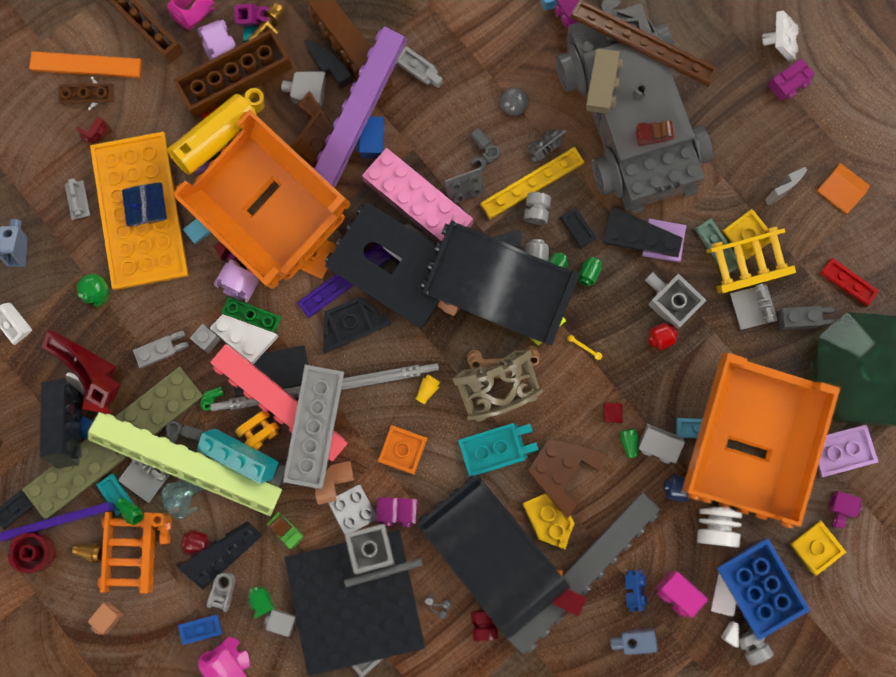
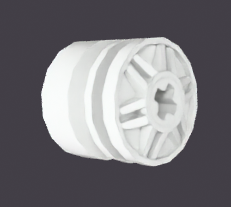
(719, 527)

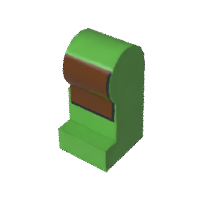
(285, 530)

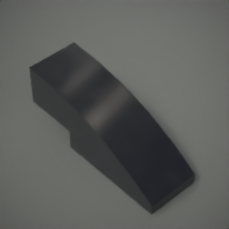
(329, 64)

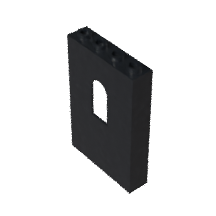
(397, 291)

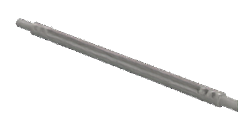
(349, 382)

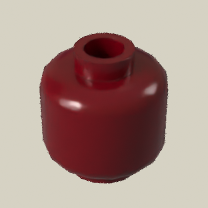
(194, 541)

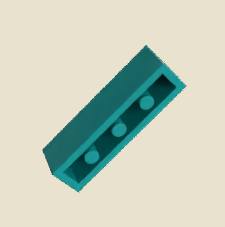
(237, 456)

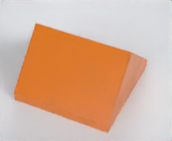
(843, 188)

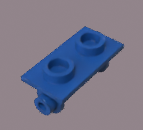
(637, 583)

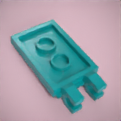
(495, 448)

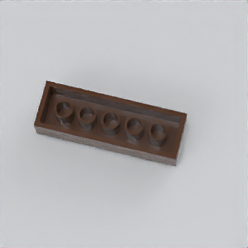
(342, 34)
(233, 73)

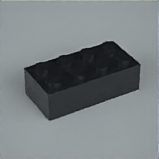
(60, 423)

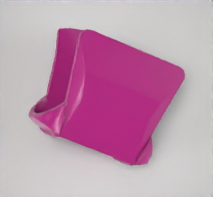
(192, 16)
(224, 660)

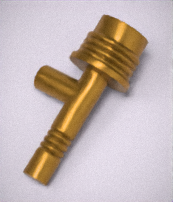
(275, 14)

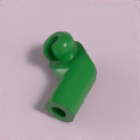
(209, 397)

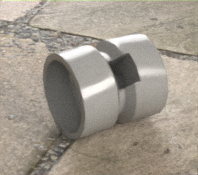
(537, 208)
(757, 653)

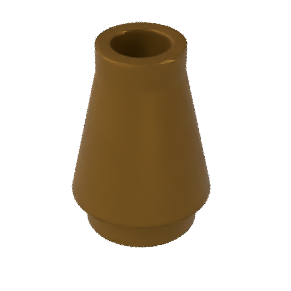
(90, 552)

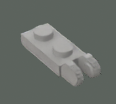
(159, 349)

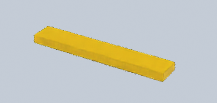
(532, 183)

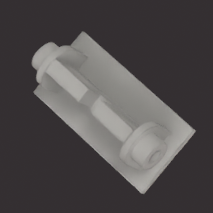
(77, 199)

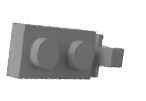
(419, 67)

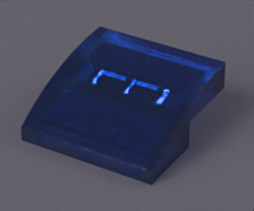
(144, 204)

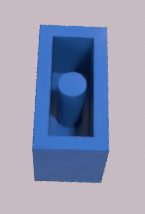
(372, 138)

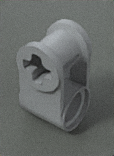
(221, 596)

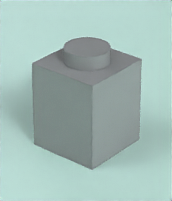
(205, 338)
(280, 622)

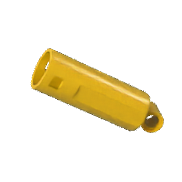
(213, 131)

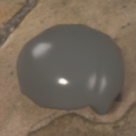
(514, 101)

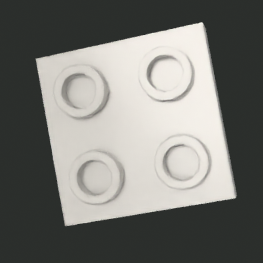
(784, 36)

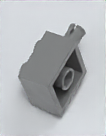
(675, 300)

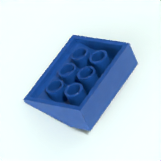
(762, 588)

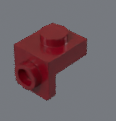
(95, 132)

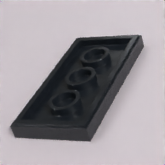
(282, 366)

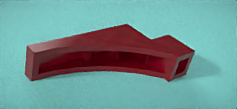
(89, 368)

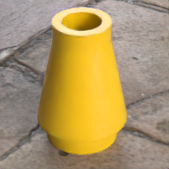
(427, 388)

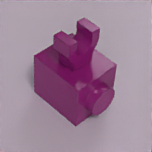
(250, 15)
(844, 506)

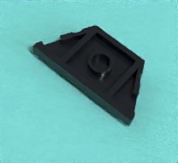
(351, 322)

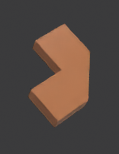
(334, 475)

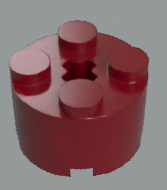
(20, 552)

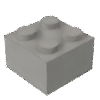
(370, 549)

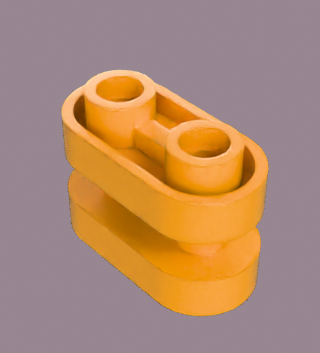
(255, 441)

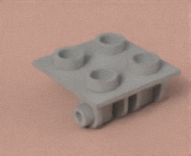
(753, 307)
(143, 479)
(352, 510)

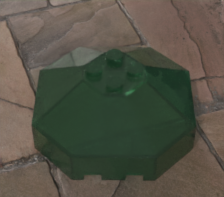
(861, 361)

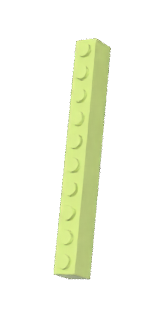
(183, 463)

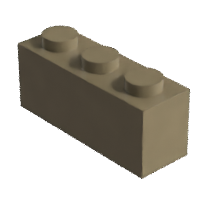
(604, 81)

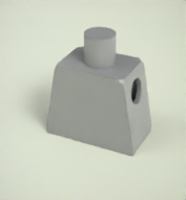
(303, 83)

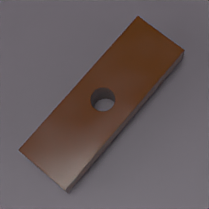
(95, 93)

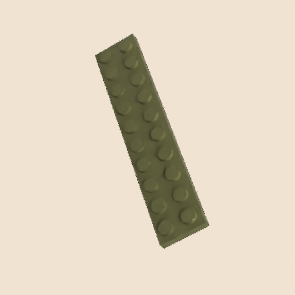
(151, 412)

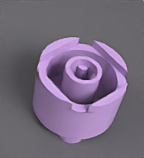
(216, 39)
(236, 281)

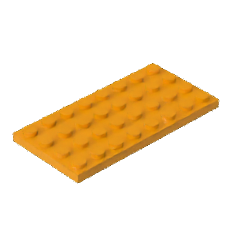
(148, 250)

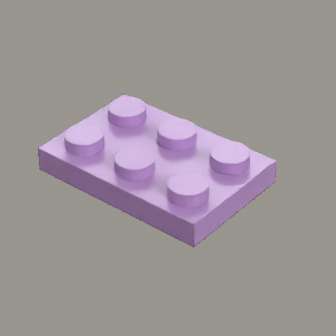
(847, 451)

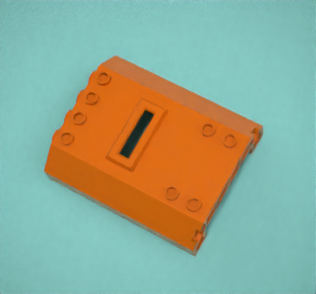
(287, 225)
(770, 413)

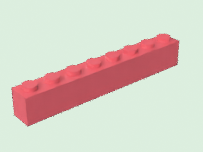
(265, 391)

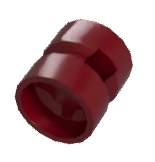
(484, 626)

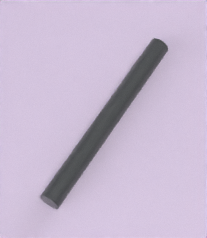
(383, 572)

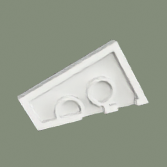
(243, 337)

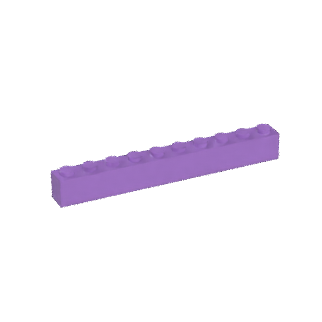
(360, 104)

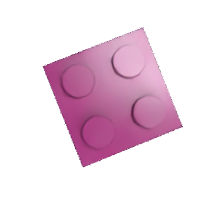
(681, 594)

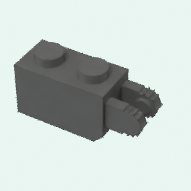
(803, 318)

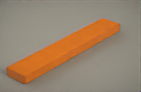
(85, 65)

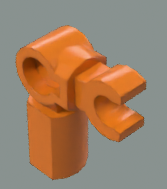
(164, 524)

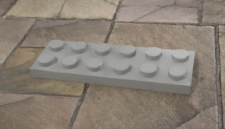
(313, 426)

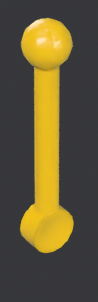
(597, 356)

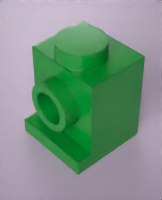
(260, 601)

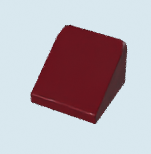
(221, 250)
(612, 412)

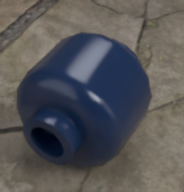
(674, 489)

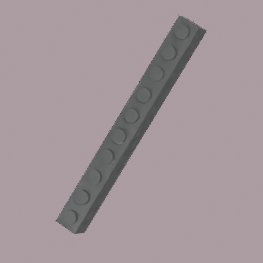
(591, 566)

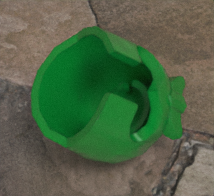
(93, 289)

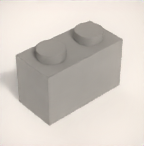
(661, 444)

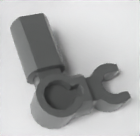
(491, 151)
(175, 429)

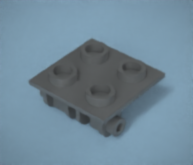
(550, 140)
(465, 186)

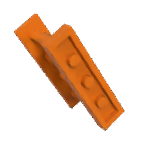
(145, 563)

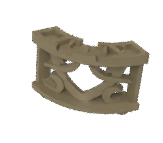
(474, 377)

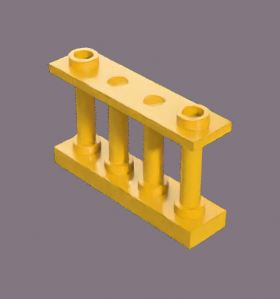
(763, 273)

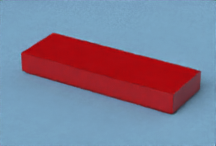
(849, 282)

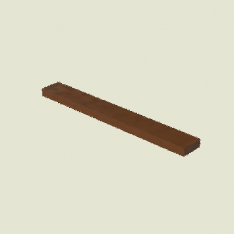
(644, 43)

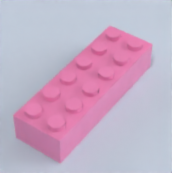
(413, 195)

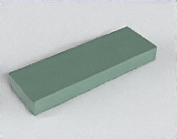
(711, 234)

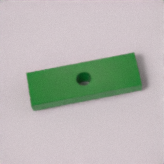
(240, 311)

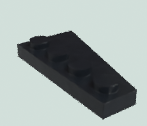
(636, 234)
(212, 561)

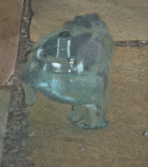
(178, 498)

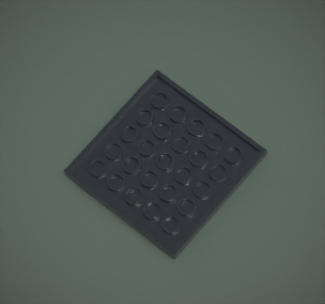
(356, 622)

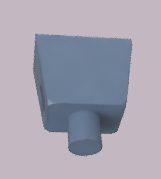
(13, 244)
(645, 641)

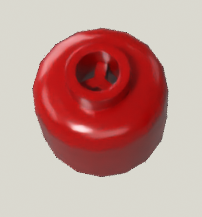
(662, 336)

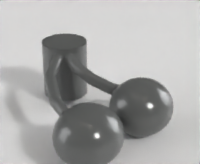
(446, 604)

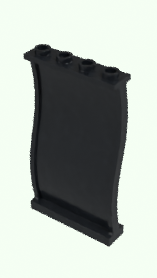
(499, 282)
(493, 556)

